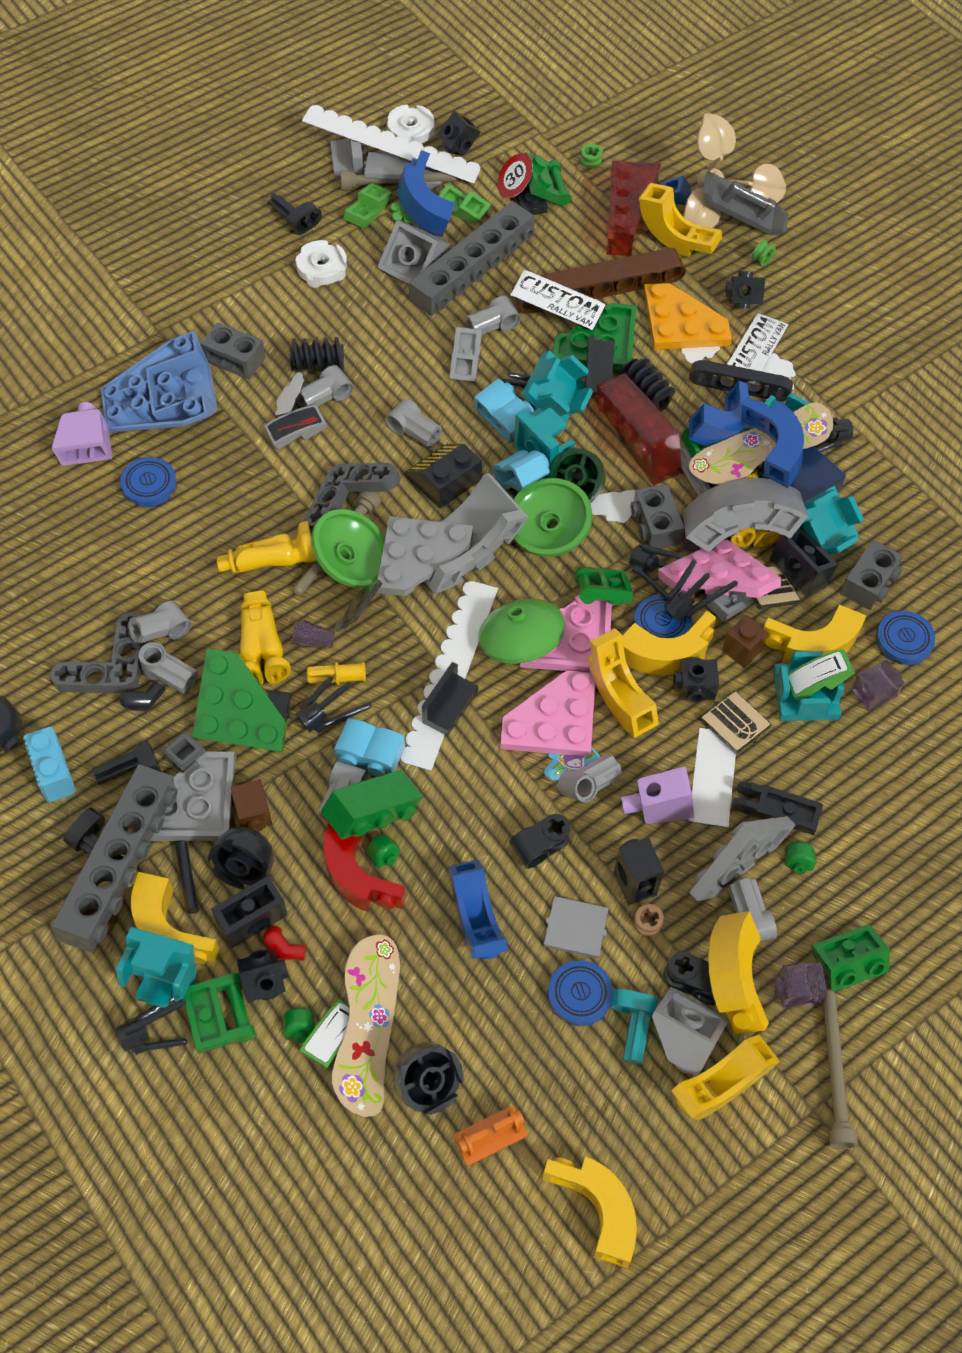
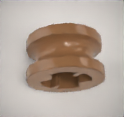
(645, 928)

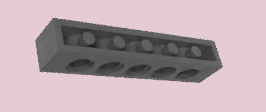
(471, 258)
(86, 931)

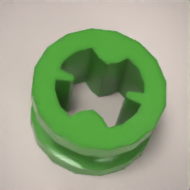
(591, 155)
(763, 253)

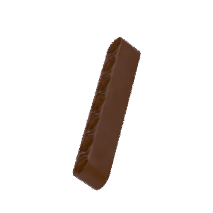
(616, 276)

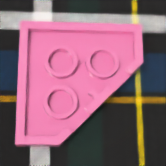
(725, 564)
(582, 625)
(554, 718)

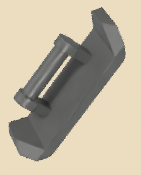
(738, 203)

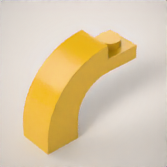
(671, 227)
(837, 635)
(663, 655)
(617, 686)
(149, 910)
(730, 972)
(726, 1079)
(609, 1198)

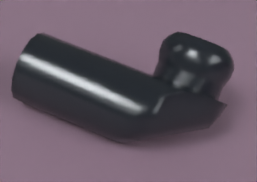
(142, 699)

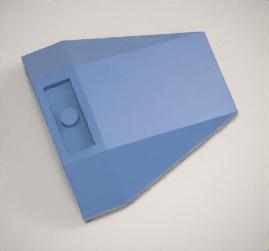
(162, 389)

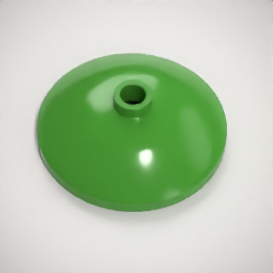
(548, 503)
(348, 547)
(521, 631)

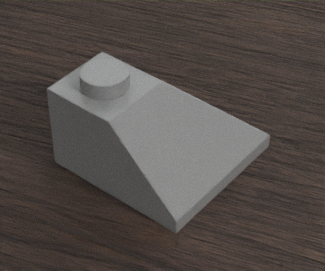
(410, 251)
(687, 1031)

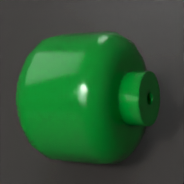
(382, 851)
(800, 857)
(298, 1024)

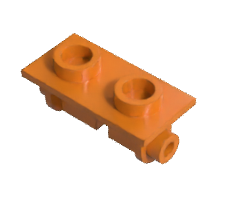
(490, 1135)

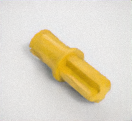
(340, 673)

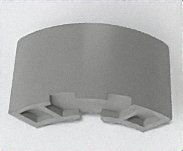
(740, 506)
(493, 519)

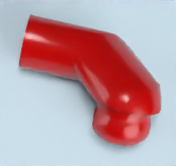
(275, 940)

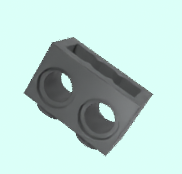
(233, 350)
(662, 515)
(869, 573)

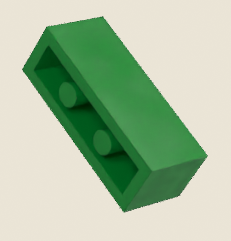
(371, 804)

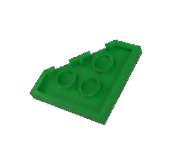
(613, 324)
(236, 706)

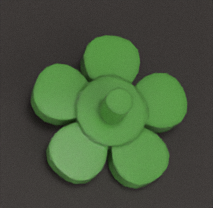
(399, 213)

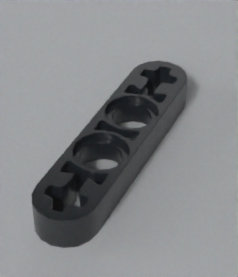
(703, 371)

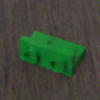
(852, 957)

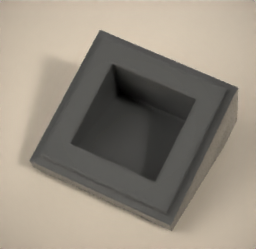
(183, 751)

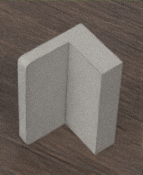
(347, 156)

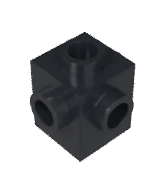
(458, 133)
(754, 293)
(697, 679)
(262, 975)

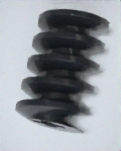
(316, 354)
(649, 382)

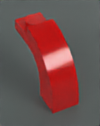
(351, 881)

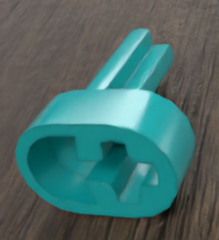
(641, 1009)

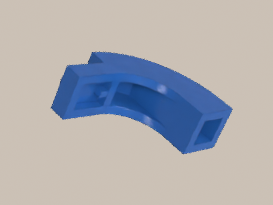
(419, 201)
(715, 425)
(786, 430)
(475, 910)

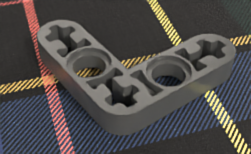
(345, 479)
(111, 671)

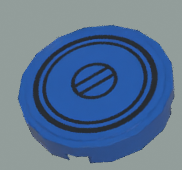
(148, 481)
(657, 621)
(905, 637)
(580, 993)

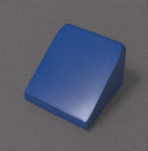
(680, 188)

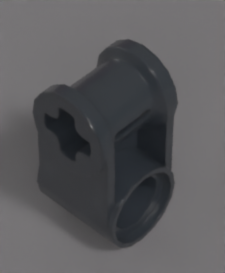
(536, 842)
(695, 977)

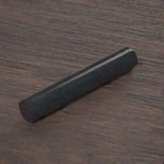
(186, 877)

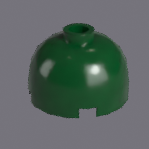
(582, 469)

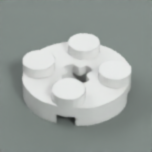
(420, 118)
(324, 274)

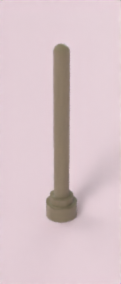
(350, 179)
(366, 503)
(842, 1133)

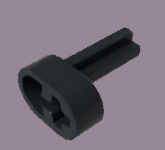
(298, 219)
(142, 754)
(83, 831)

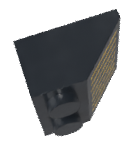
(446, 473)

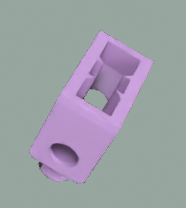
(82, 436)
(662, 797)

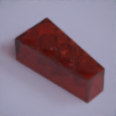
(625, 219)
(642, 428)

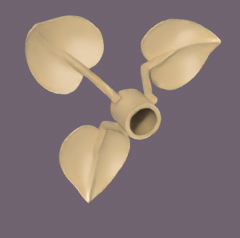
(714, 140)

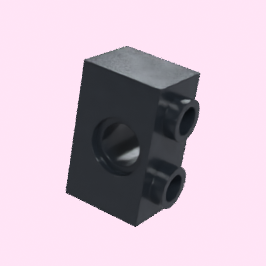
(803, 561)
(638, 870)
(249, 911)

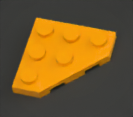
(682, 321)

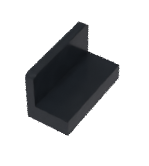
(599, 362)
(448, 701)

